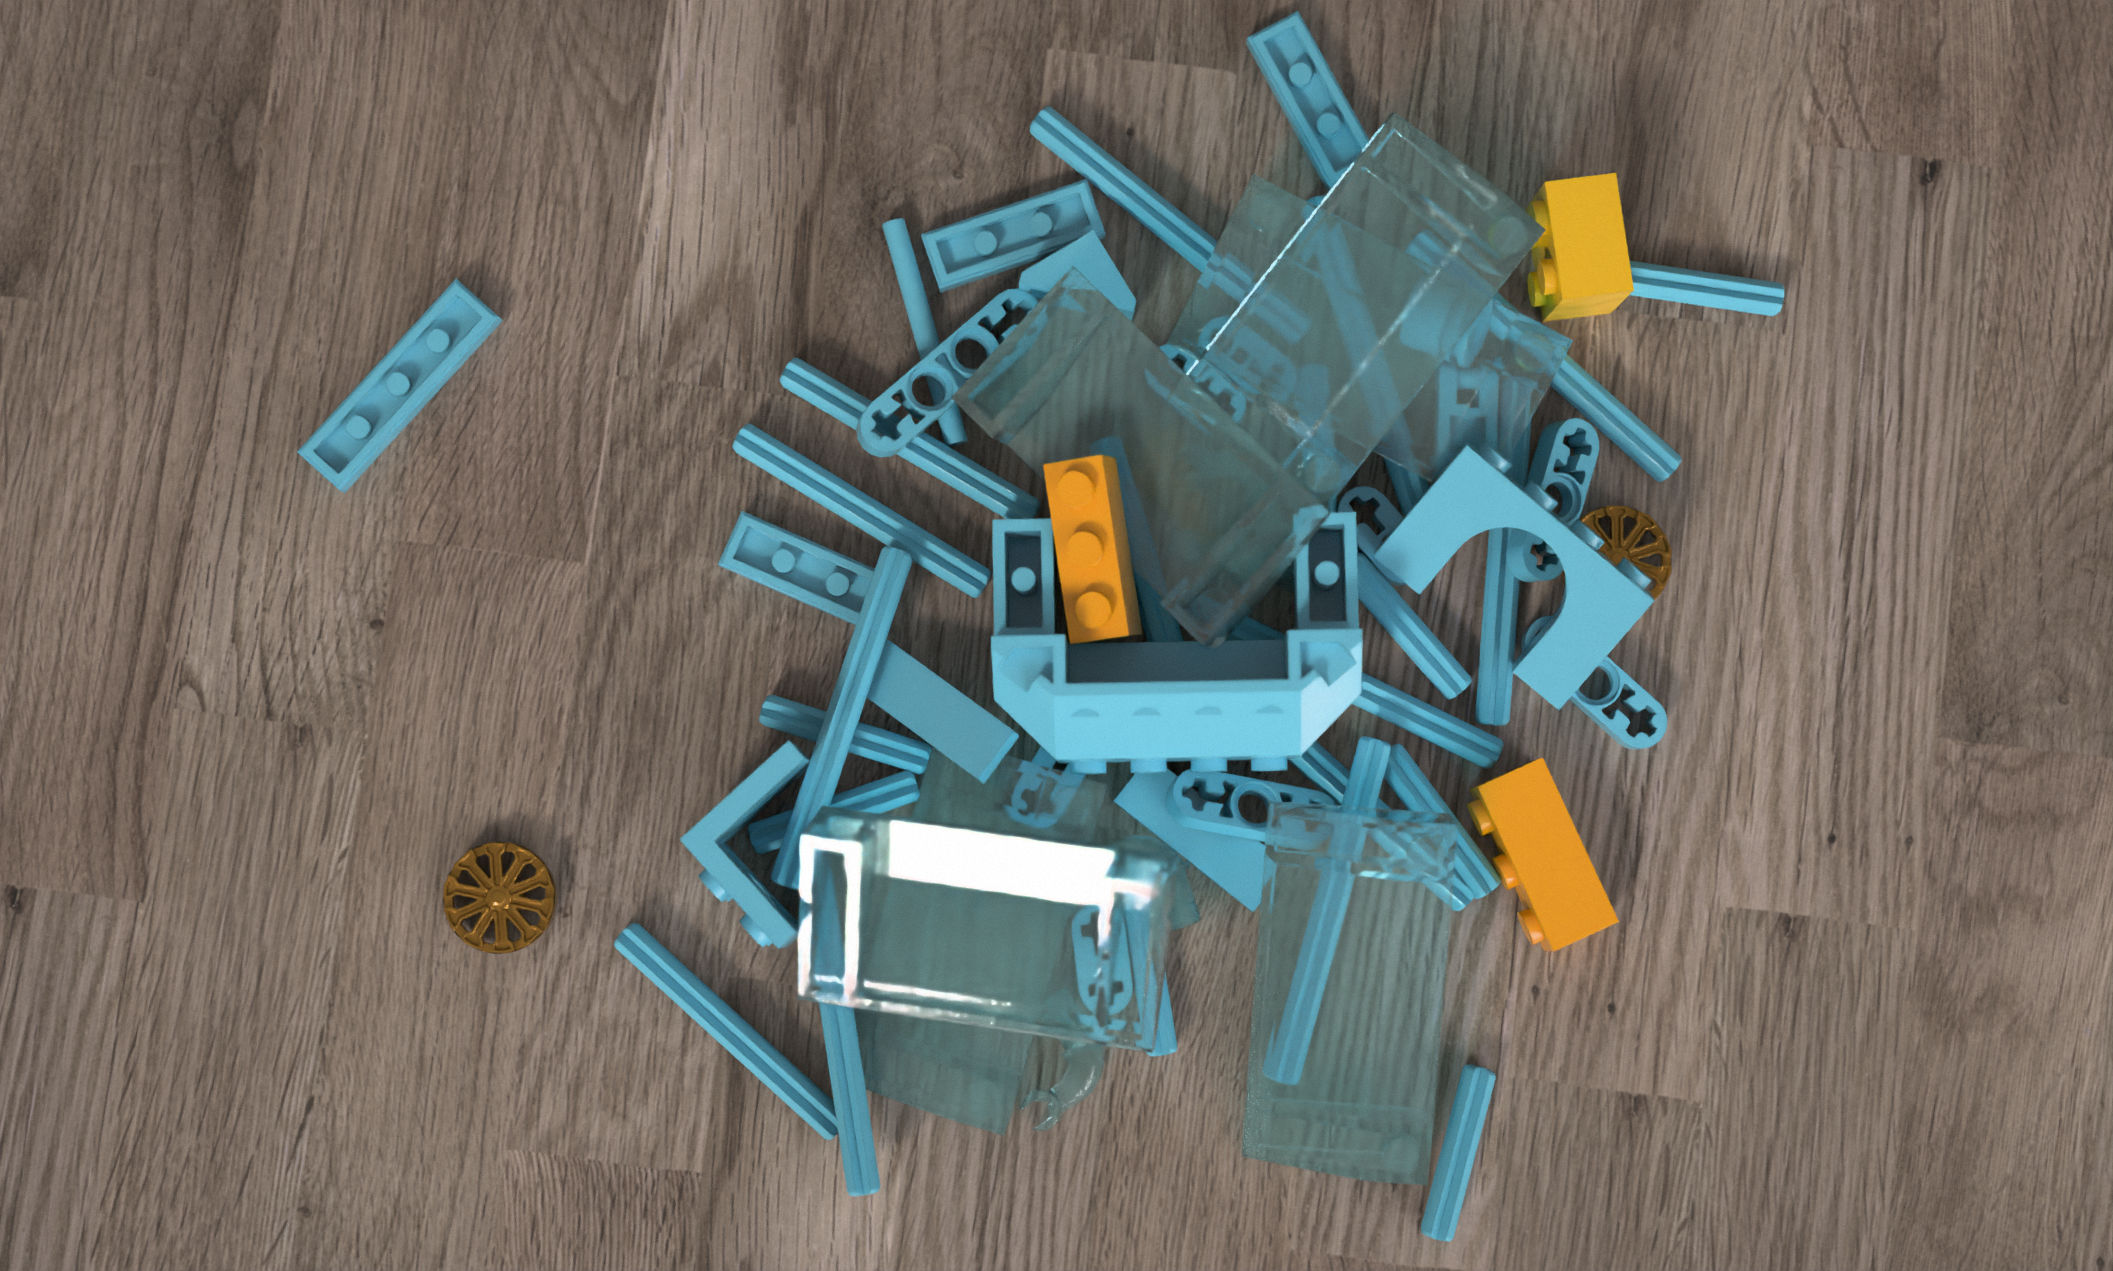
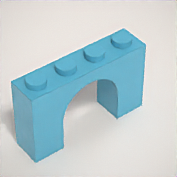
(1598, 596)

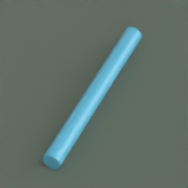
(921, 321)

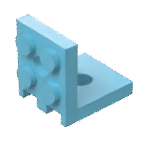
(724, 871)

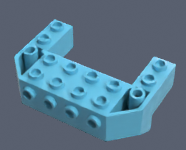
(1175, 697)

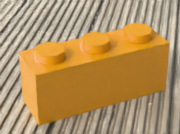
(1092, 549)
(1541, 856)

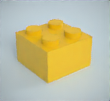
(1584, 250)

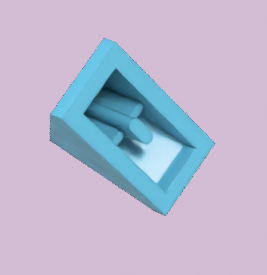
(1092, 261)

